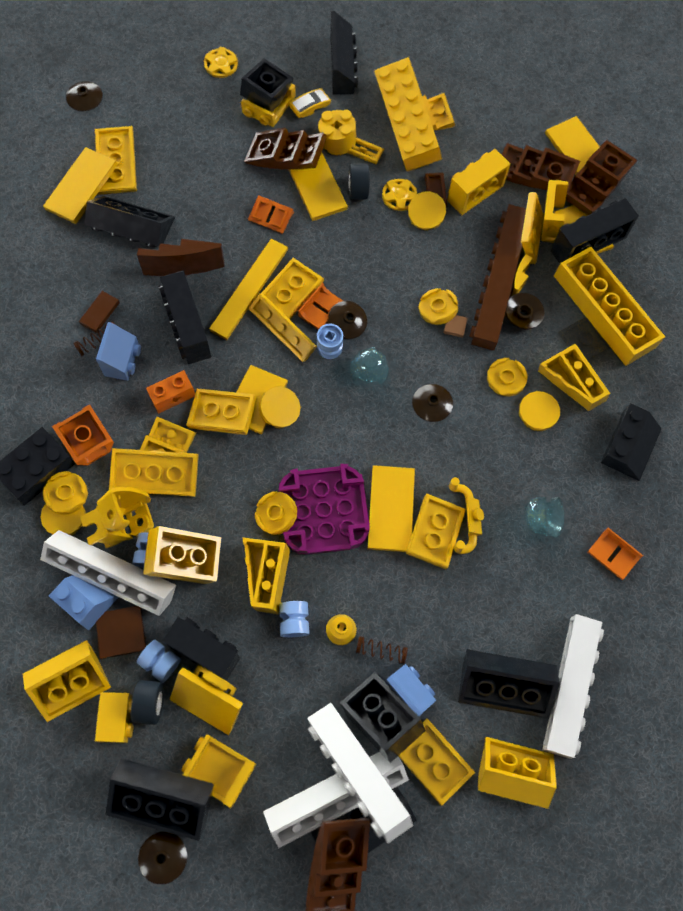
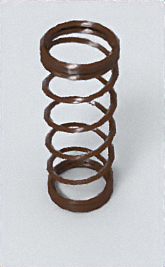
(78, 346)
(404, 650)

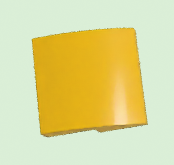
(439, 112)
(168, 437)

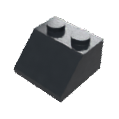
(265, 85)

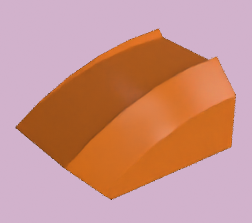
(84, 436)

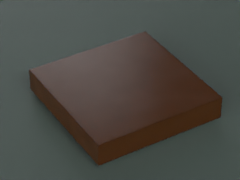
(121, 632)

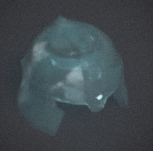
(369, 366)
(545, 516)

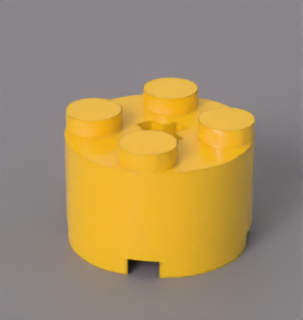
(339, 129)

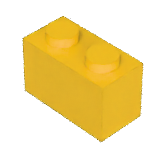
(114, 718)

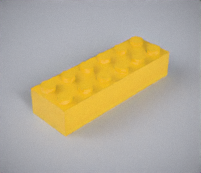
(408, 114)
(608, 306)

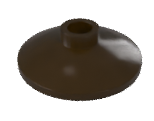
(84, 101)
(530, 306)
(350, 328)
(432, 411)
(175, 854)

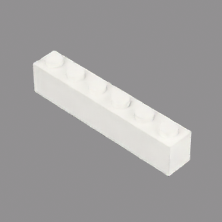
(107, 572)
(572, 695)
(361, 774)
(323, 802)

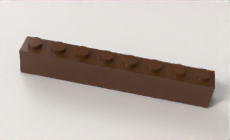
(500, 279)

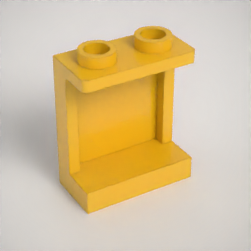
(264, 116)
(555, 198)
(221, 766)

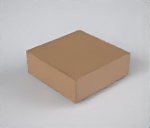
(456, 326)

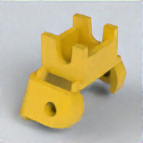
(110, 513)

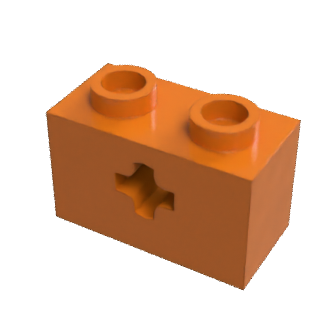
(171, 391)

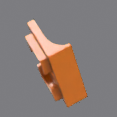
(278, 219)
(313, 314)
(625, 558)

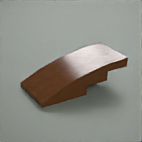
(285, 150)
(536, 168)
(599, 177)
(190, 256)
(338, 865)

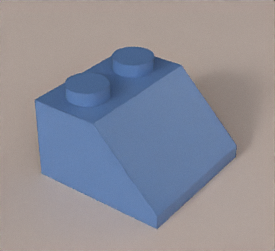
(118, 352)
(82, 600)
(411, 690)

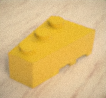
(575, 377)
(266, 573)

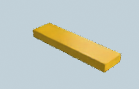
(282, 327)

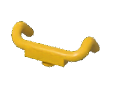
(474, 517)

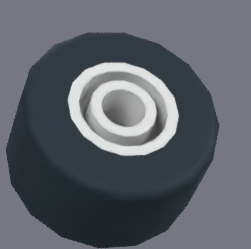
(359, 181)
(147, 702)

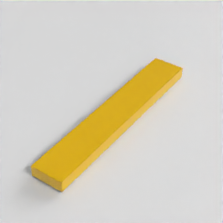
(248, 289)

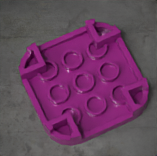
(329, 509)

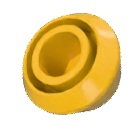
(337, 635)

